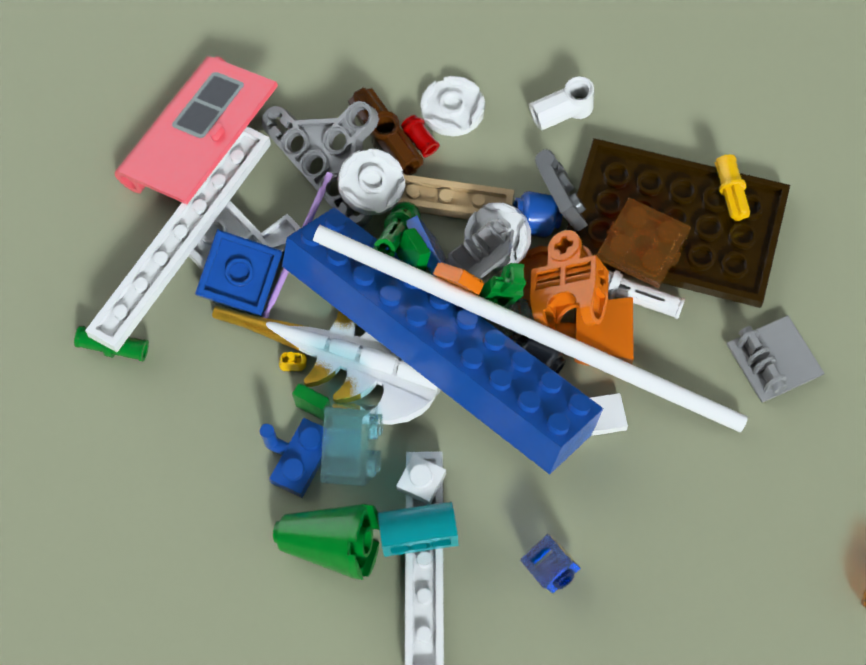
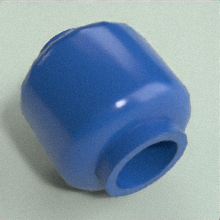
(540, 212)

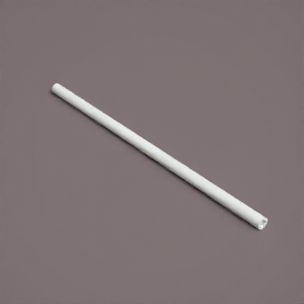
(530, 328)

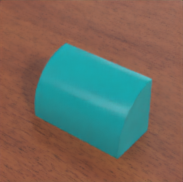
(418, 529)

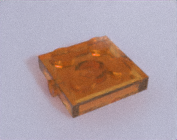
(644, 242)

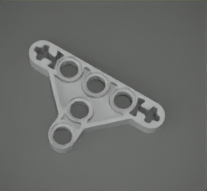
(318, 141)

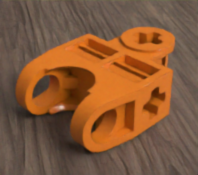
(569, 281)

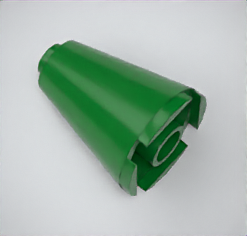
(332, 538)

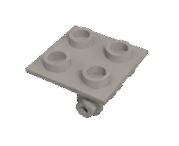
(493, 253)
(774, 358)

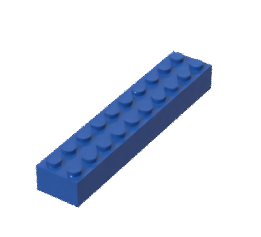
(449, 347)

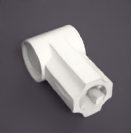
(563, 104)

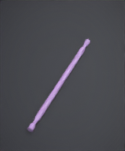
(309, 218)

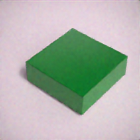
(413, 249)
(310, 401)

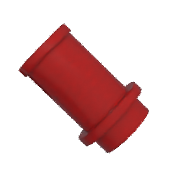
(419, 135)

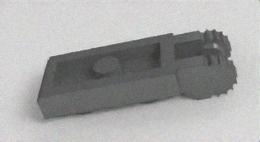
(560, 187)

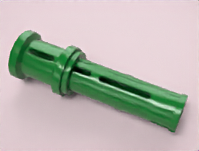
(395, 226)

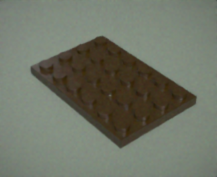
(719, 254)

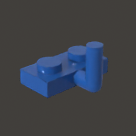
(299, 457)

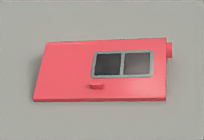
(195, 130)

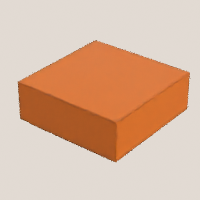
(459, 277)

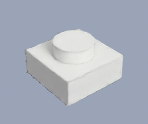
(421, 479)

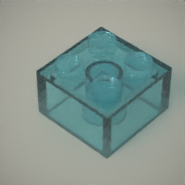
(350, 443)

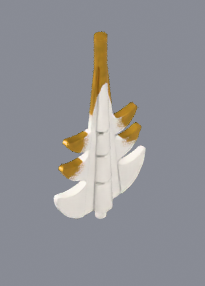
(364, 358)

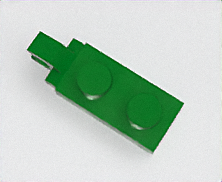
(505, 288)

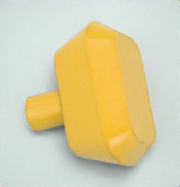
(292, 361)

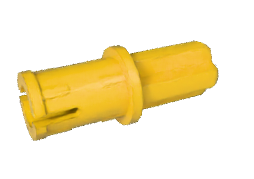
(732, 187)

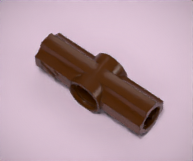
(394, 142)

